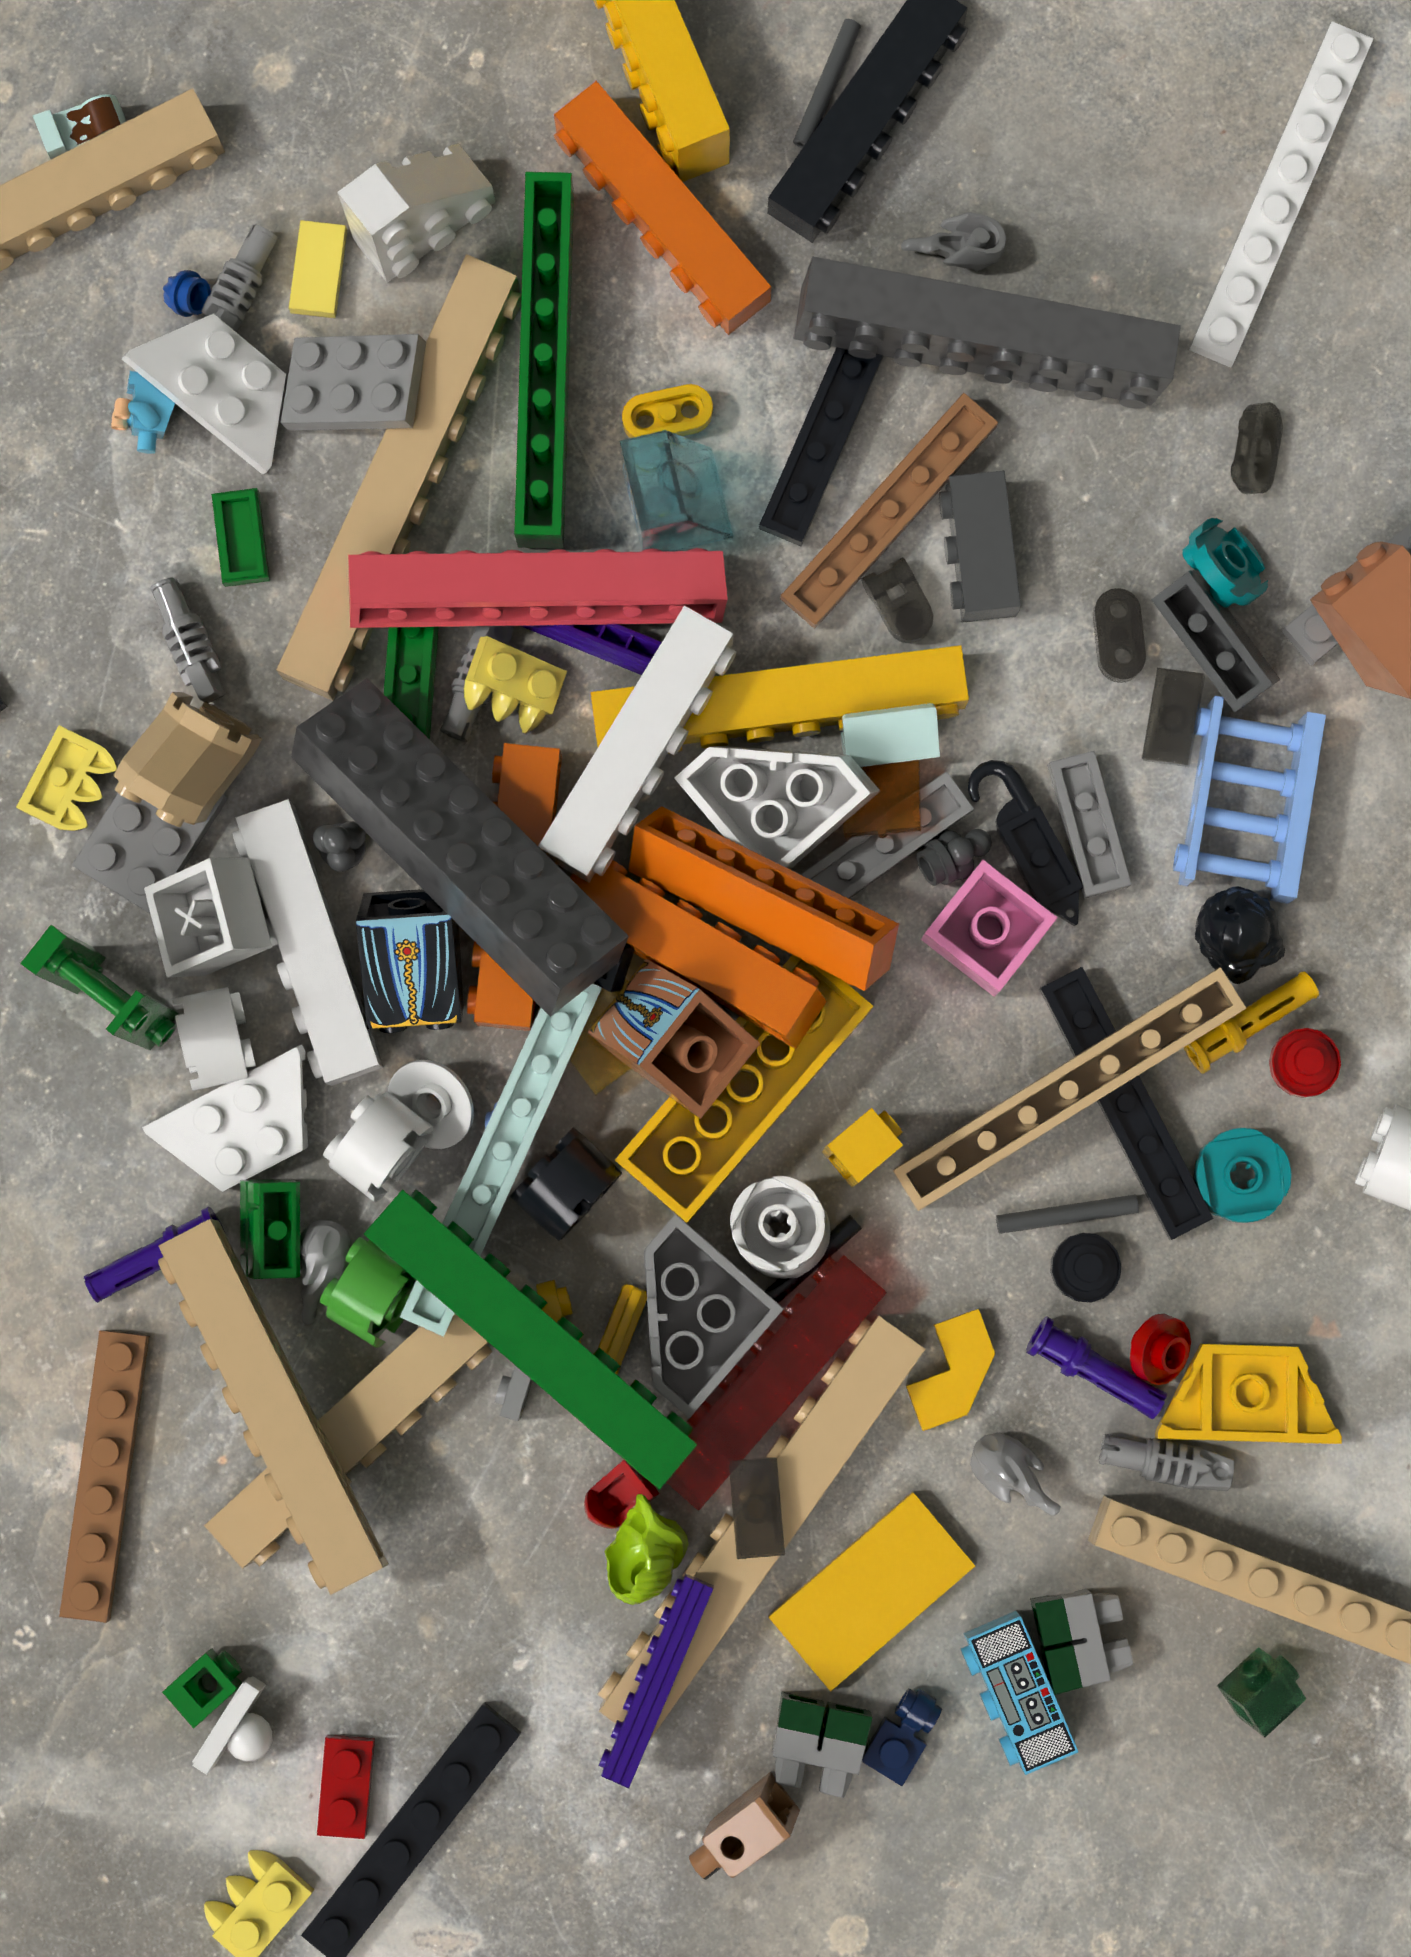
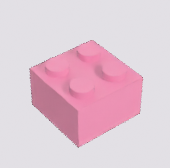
(988, 928)

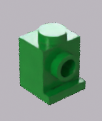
(192, 1698)

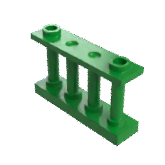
(77, 967)

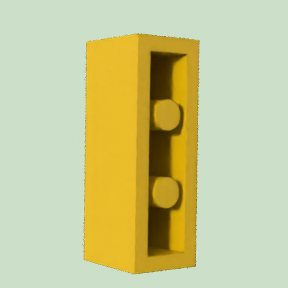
(864, 1146)

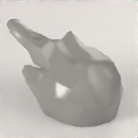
(974, 242)
(321, 1259)
(1004, 1466)

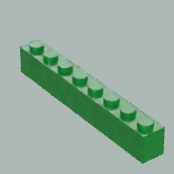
(544, 360)
(530, 1338)

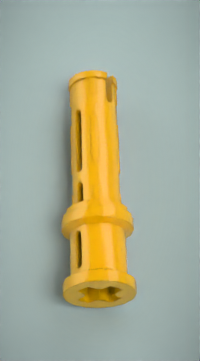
(1257, 1016)

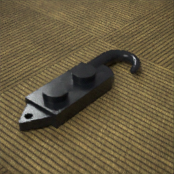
(1032, 843)

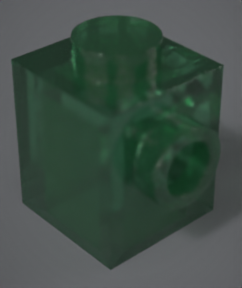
(1262, 1691)

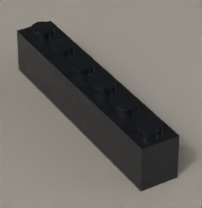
(865, 115)

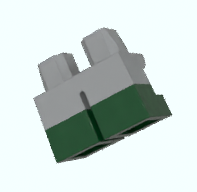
(1078, 1618)
(840, 1747)

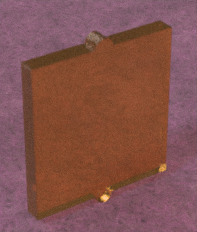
(894, 807)

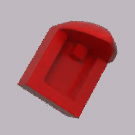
(615, 1494)

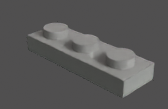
(1089, 824)

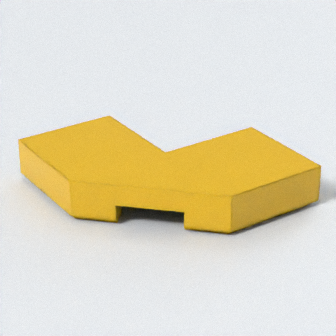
(954, 1391)

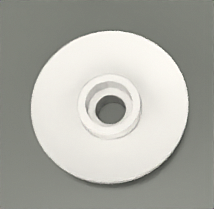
(416, 1086)

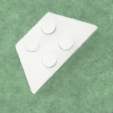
(218, 383)
(240, 1124)

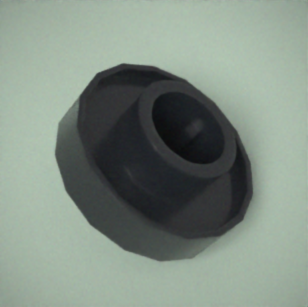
(1085, 1267)

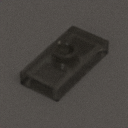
(1173, 717)
(756, 1507)

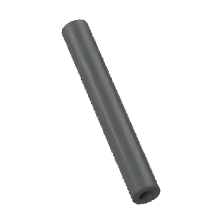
(827, 81)
(1067, 1214)

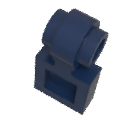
(894, 1746)

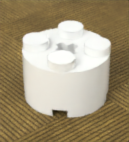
(212, 1037)
(378, 1144)
(1388, 1170)
(771, 1201)

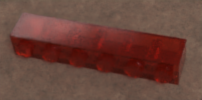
(774, 1376)

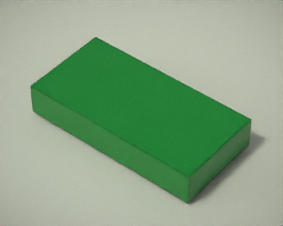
(240, 537)

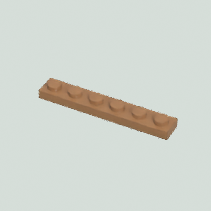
(889, 510)
(104, 1476)

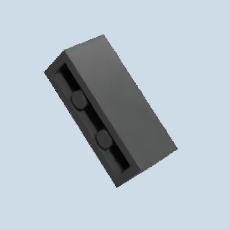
(980, 546)
(1215, 640)

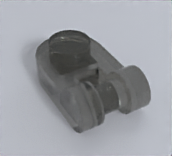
(907, 616)

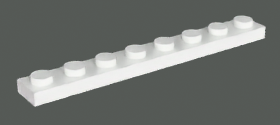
(1281, 194)

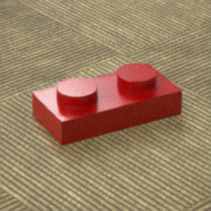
(345, 1786)

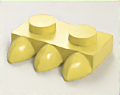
(513, 680)
(64, 779)
(260, 1906)

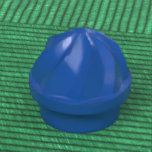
(186, 293)

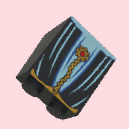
(409, 962)

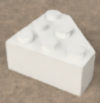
(414, 207)
(776, 798)

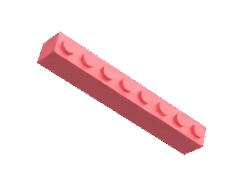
(534, 588)

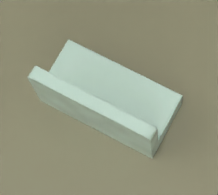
(891, 735)

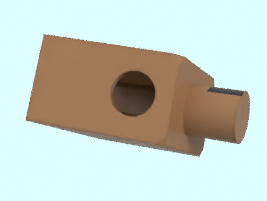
(746, 1830)

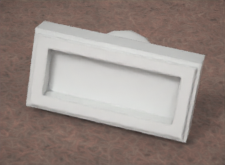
(241, 1732)

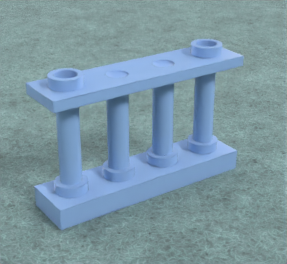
(1294, 784)

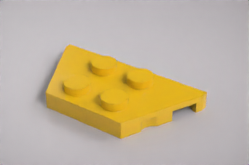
(1248, 1396)

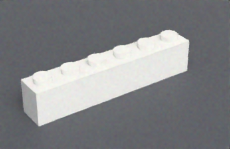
(637, 745)
(308, 944)

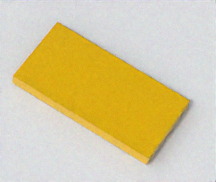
(871, 1591)

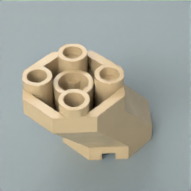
(186, 760)

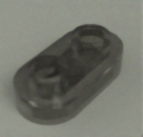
(1257, 448)
(1117, 634)

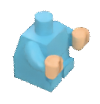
(146, 414)

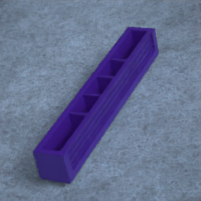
(607, 642)
(655, 1680)

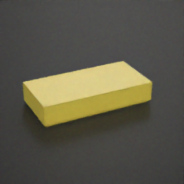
(318, 269)

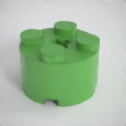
(368, 1293)

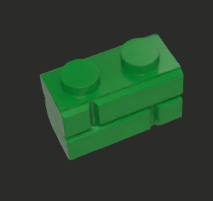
(270, 1228)

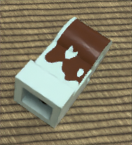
(78, 124)

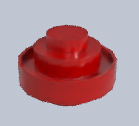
(1305, 1062)
(1160, 1349)

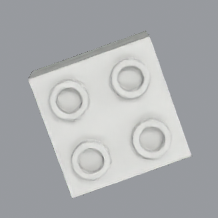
(207, 917)

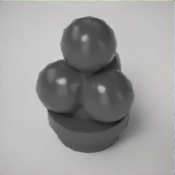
(340, 844)
(951, 856)

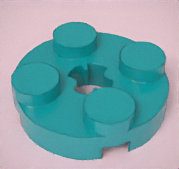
(1226, 563)
(1263, 1193)

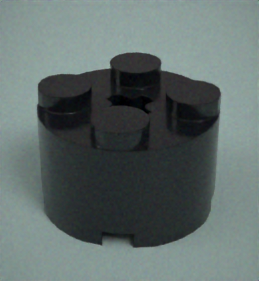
(566, 1184)

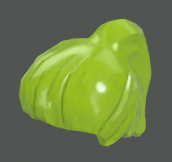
(644, 1554)

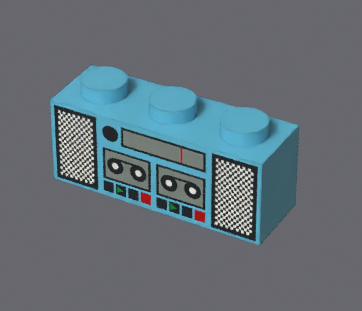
(1018, 1693)

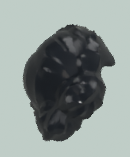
(1240, 939)

